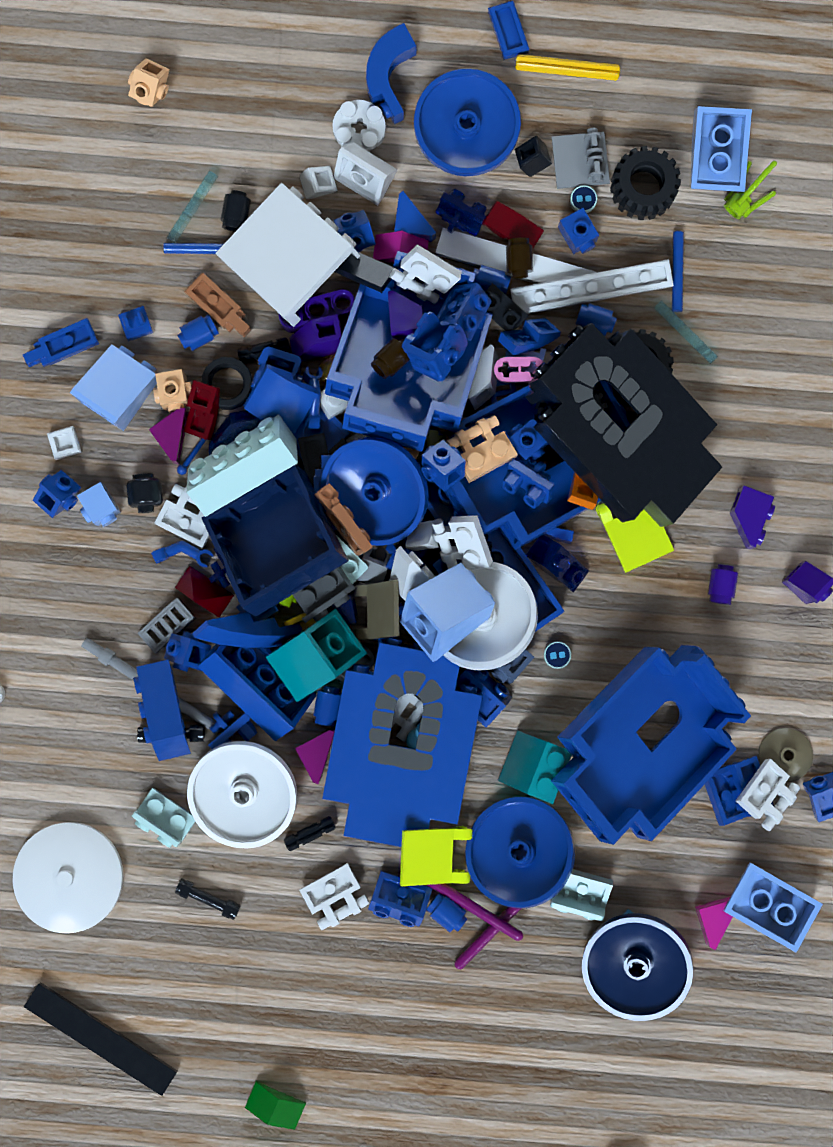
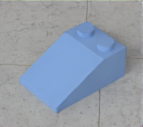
(720, 148)
(772, 907)

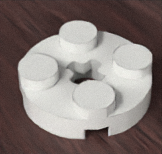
(364, 112)

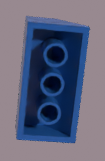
(255, 687)

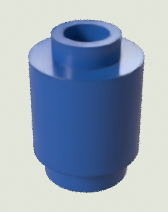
(490, 275)
(599, 316)
(197, 332)
(327, 706)
(447, 913)

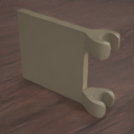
(381, 610)

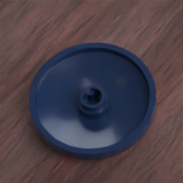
(637, 967)

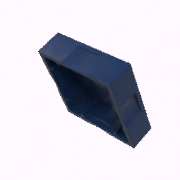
(274, 540)

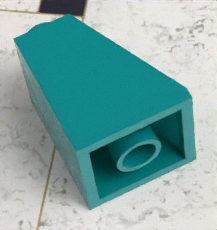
(316, 655)
(533, 765)

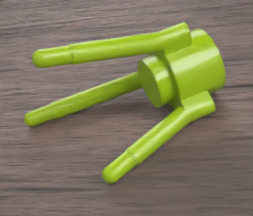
(739, 203)

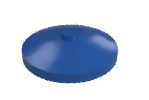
(467, 122)
(379, 486)
(520, 852)

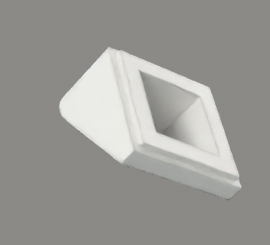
(317, 181)
(422, 537)

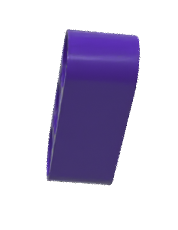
(327, 301)

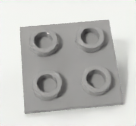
(580, 159)

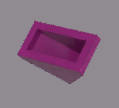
(171, 433)
(315, 754)

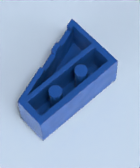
(161, 710)

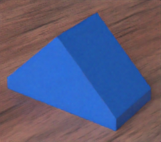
(411, 220)

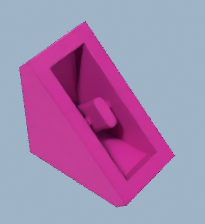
(389, 243)
(713, 921)

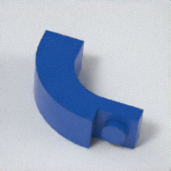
(385, 56)

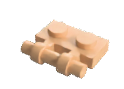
(486, 456)

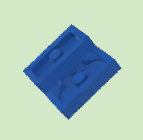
(281, 395)
(726, 787)

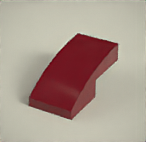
(511, 224)
(203, 410)

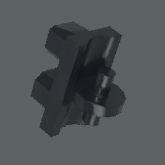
(504, 310)

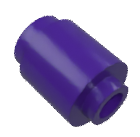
(722, 584)

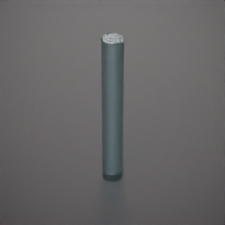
(192, 207)
(685, 331)

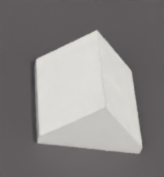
(363, 172)

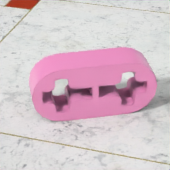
(516, 362)

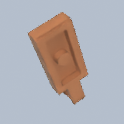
(218, 305)
(342, 519)

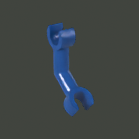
(312, 418)
(181, 546)

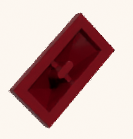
(203, 592)

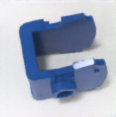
(427, 338)
(281, 360)

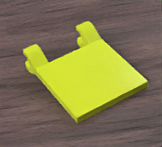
(635, 540)
(429, 856)

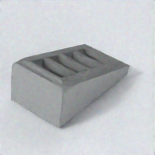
(167, 611)

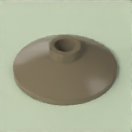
(786, 739)

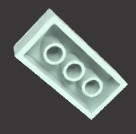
(241, 465)

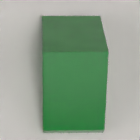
(274, 1106)

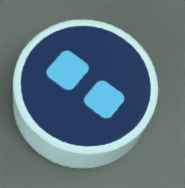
(584, 198)
(557, 655)

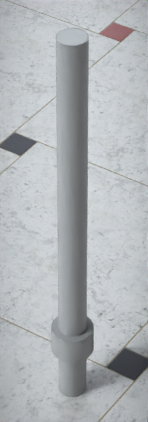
(107, 657)

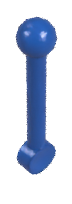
(182, 469)

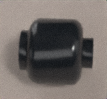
(144, 492)

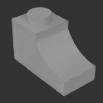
(376, 560)

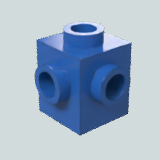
(357, 227)
(527, 433)
(443, 465)
(57, 488)
(185, 651)

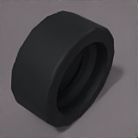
(230, 362)

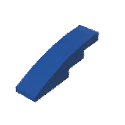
(245, 633)

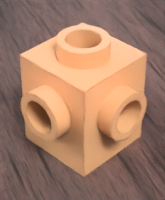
(148, 82)
(172, 390)

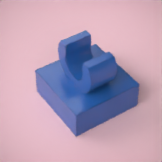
(135, 323)

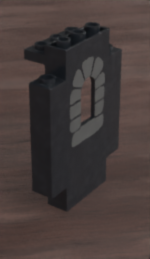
(660, 455)

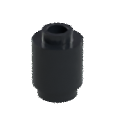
(235, 210)

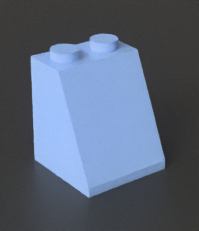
(116, 386)
(446, 610)

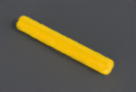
(567, 67)

